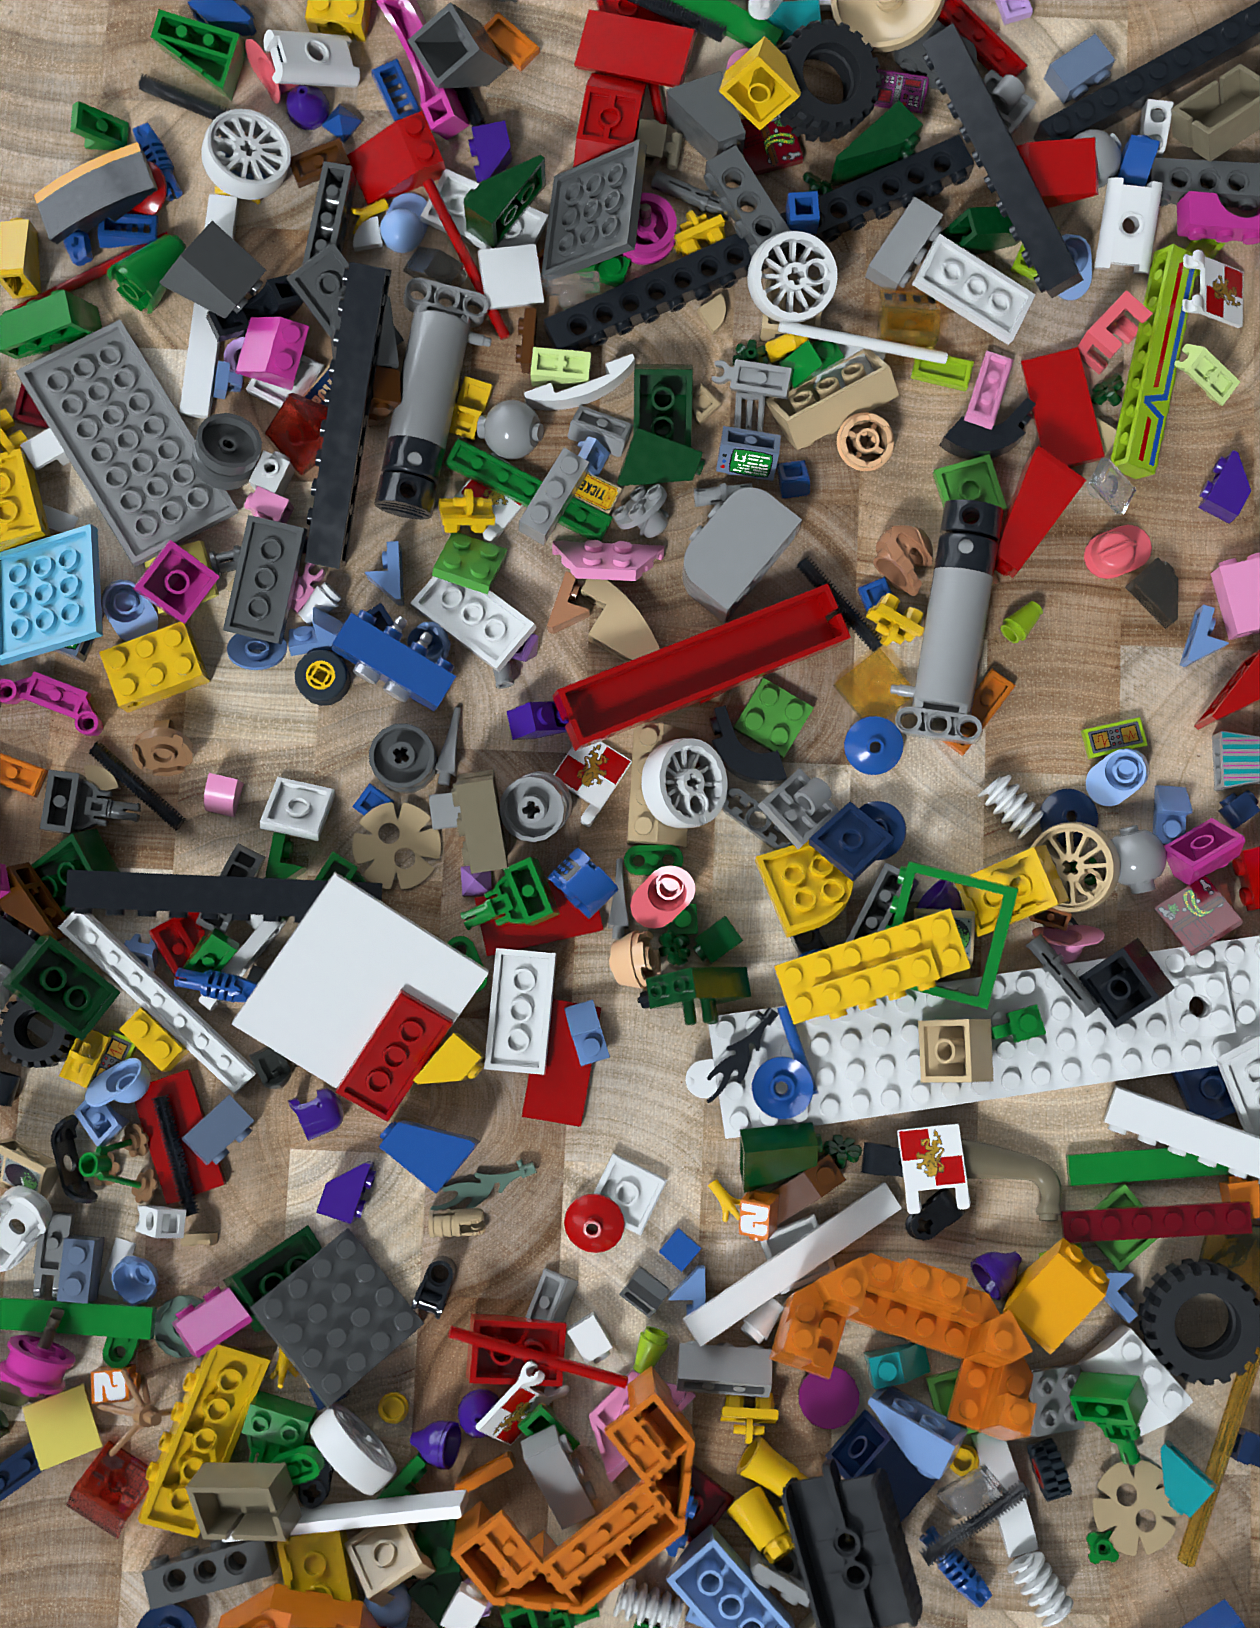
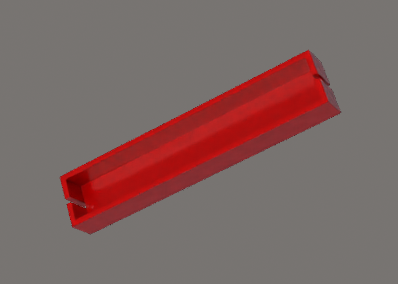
(700, 667)

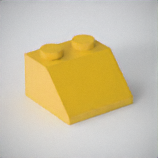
(760, 83)
(452, 1062)

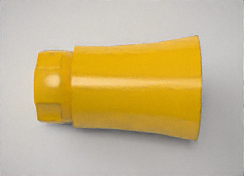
(767, 1467)
(761, 1524)

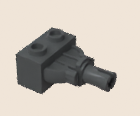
(75, 803)

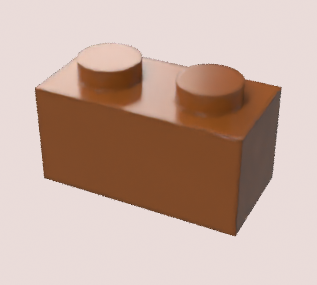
(1053, 918)

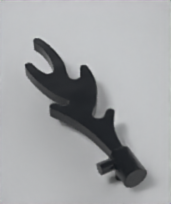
(740, 1060)

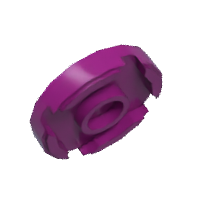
(829, 1401)

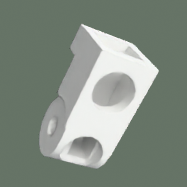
(1156, 122)
(161, 1221)

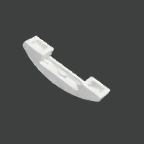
(546, 399)
(1015, 1525)

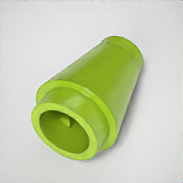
(1020, 623)
(650, 1348)

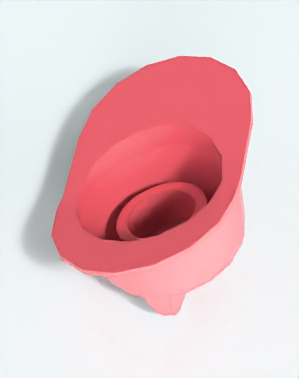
(264, 69)
(1117, 551)
(662, 896)

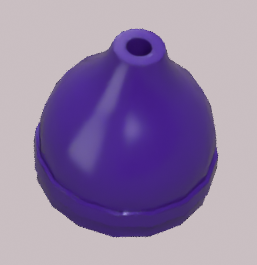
(307, 107)
(941, 896)
(996, 1272)
(474, 1408)
(438, 1443)

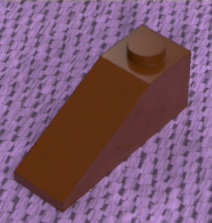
(32, 902)
(807, 1187)

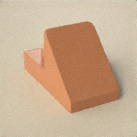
(564, 612)

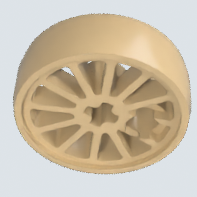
(1106, 883)

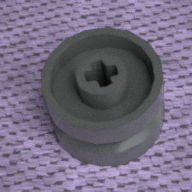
(226, 451)
(396, 742)

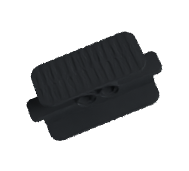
(865, 1507)

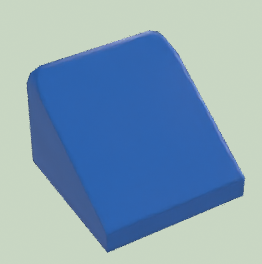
(793, 479)

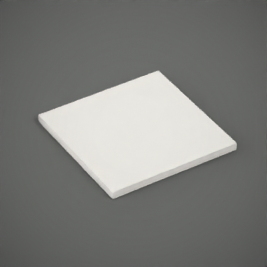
(343, 976)

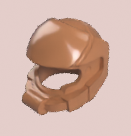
(898, 552)

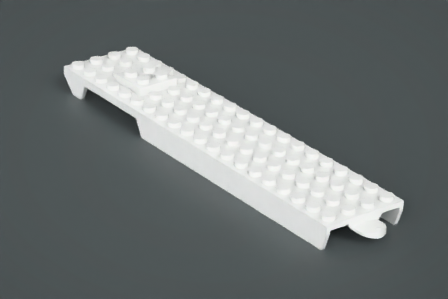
(872, 1056)

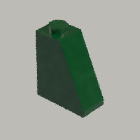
(980, 230)
(658, 460)
(776, 1153)

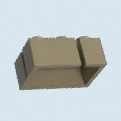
(1218, 128)
(480, 821)
(230, 1490)

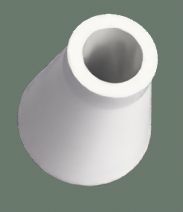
(323, 598)
(762, 1320)

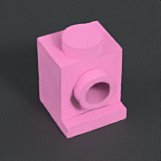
(269, 505)

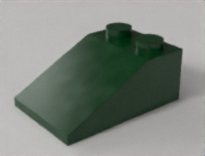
(880, 145)
(502, 200)
(664, 400)
(77, 852)
(61, 987)
(270, 1269)

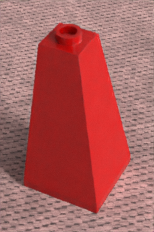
(1038, 501)

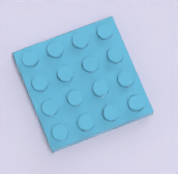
(50, 594)

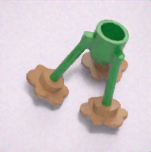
(103, 1168)

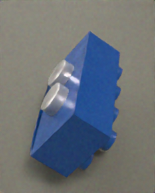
(385, 658)

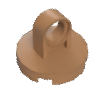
(162, 749)

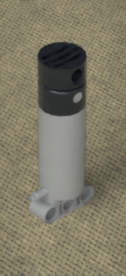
(428, 395)
(954, 623)

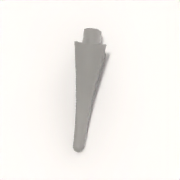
(447, 761)
(618, 915)

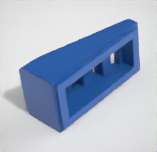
(387, 70)
(120, 238)

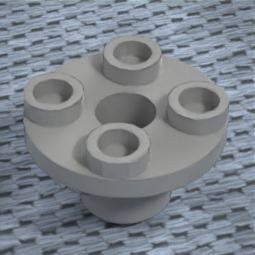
(644, 511)

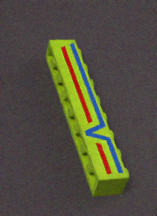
(1152, 364)

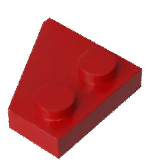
(177, 940)

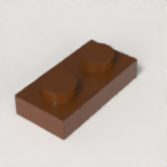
(308, 164)
(528, 328)

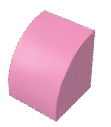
(222, 794)

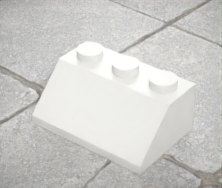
(1127, 1355)

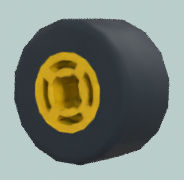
(328, 686)

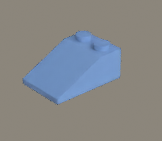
(918, 1430)

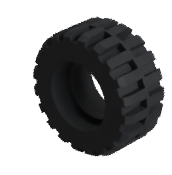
(853, 64)
(1223, 1356)

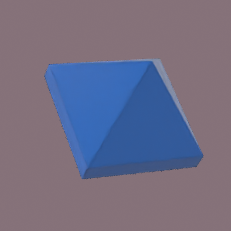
(341, 123)

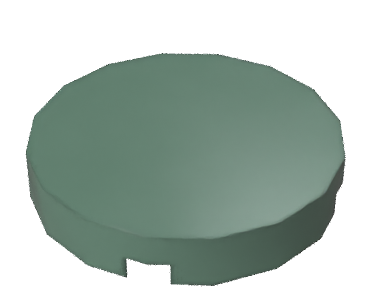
(165, 1333)

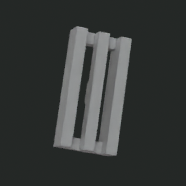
(750, 397)

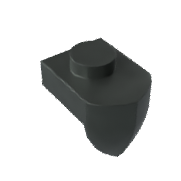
(271, 1068)

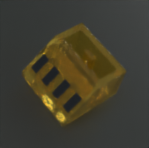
(908, 318)

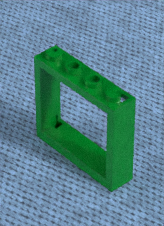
(1009, 893)

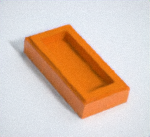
(511, 42)
(486, 1472)

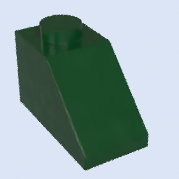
(716, 941)

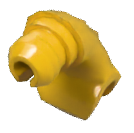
(780, 346)

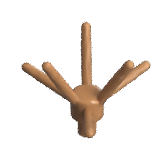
(143, 1414)

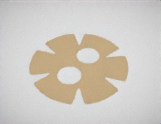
(372, 848)
(1112, 1513)

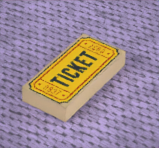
(598, 493)

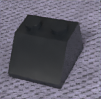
(1126, 982)

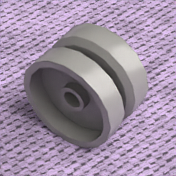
(523, 818)

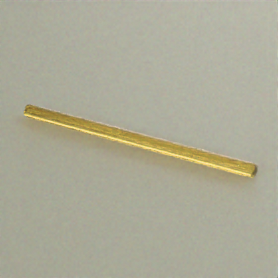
(1219, 1461)

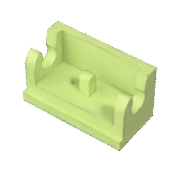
(559, 367)
(1208, 373)

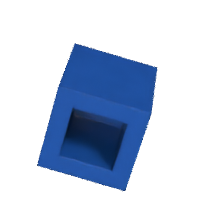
(803, 211)

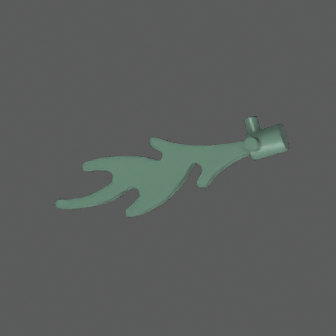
(481, 1190)

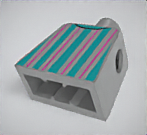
(1235, 760)

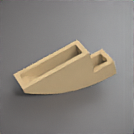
(620, 625)

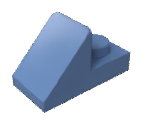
(391, 580)
(316, 637)
(1198, 643)
(1170, 812)
(586, 1032)
(100, 1122)
(691, 1289)
(1119, 1302)

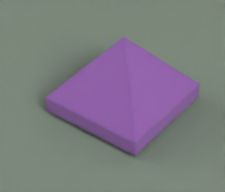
(528, 649)
(476, 883)

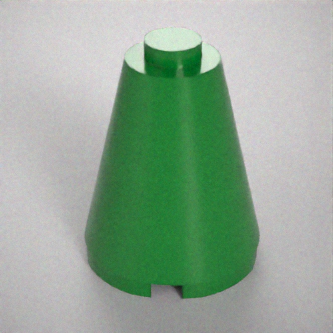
(144, 269)

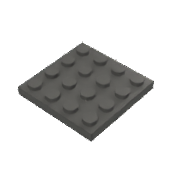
(594, 210)
(336, 1317)

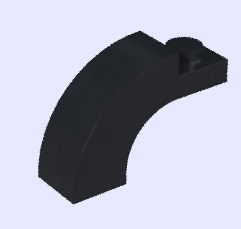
(274, 300)
(973, 441)
(740, 761)

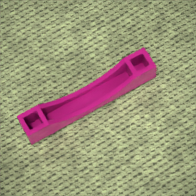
(438, 104)

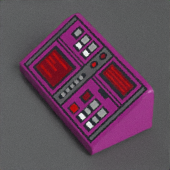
(904, 88)

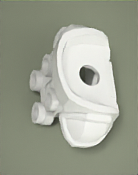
(35, 1214)

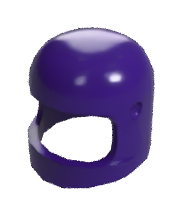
(320, 1114)

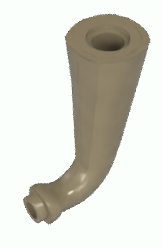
(996, 1162)

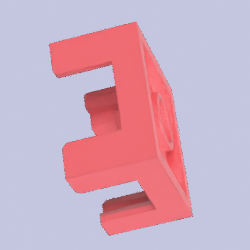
(1111, 322)

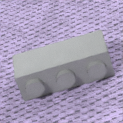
(905, 246)
(553, 496)
(724, 1369)
(559, 1476)

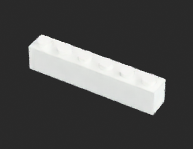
(1184, 1132)

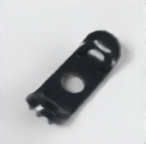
(63, 1144)

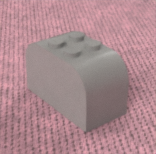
(736, 549)

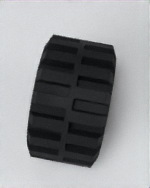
(20, 1047)

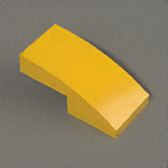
(470, 405)

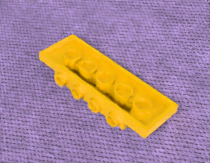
(873, 967)
(202, 1432)

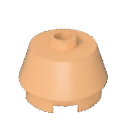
(865, 441)
(634, 959)

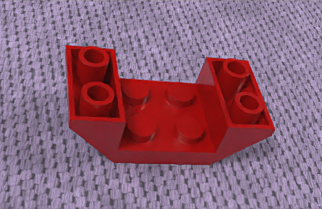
(608, 116)

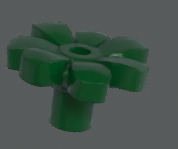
(815, 183)
(751, 353)
(1108, 391)
(675, 948)
(842, 1150)

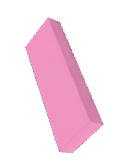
(988, 390)

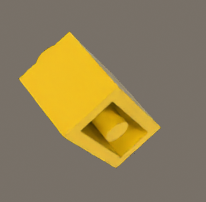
(154, 1040)

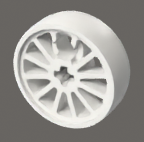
(245, 154)
(824, 261)
(684, 783)
(353, 1449)

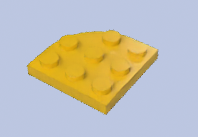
(803, 887)

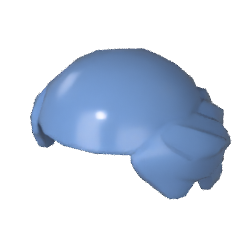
(440, 642)
(135, 1280)

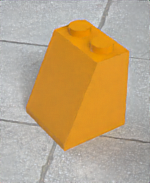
(1056, 1294)

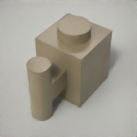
(654, 135)

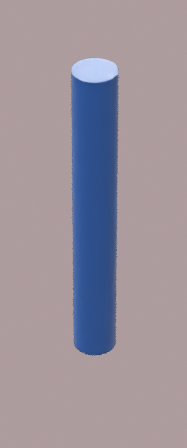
(794, 1041)

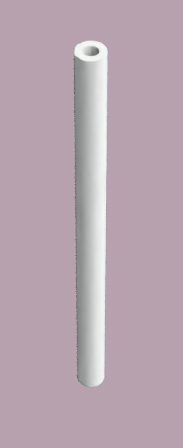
(862, 342)

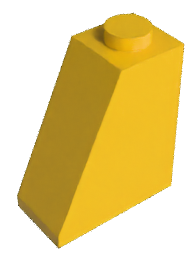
(19, 258)

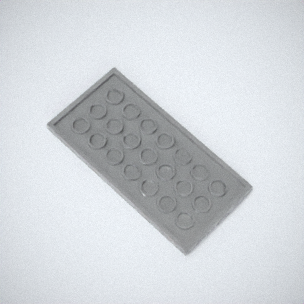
(125, 441)

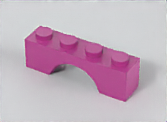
(1203, 216)

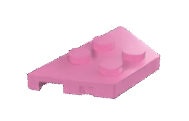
(607, 560)
(611, 1408)

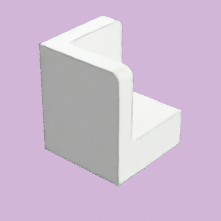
(44, 449)

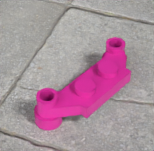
(56, 697)

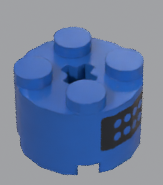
(583, 883)

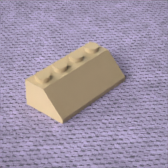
(822, 411)
(642, 825)

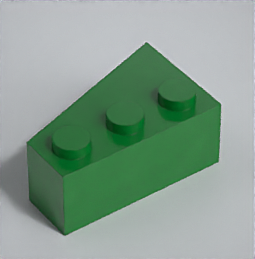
(202, 48)
(47, 323)

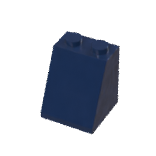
(869, 1447)

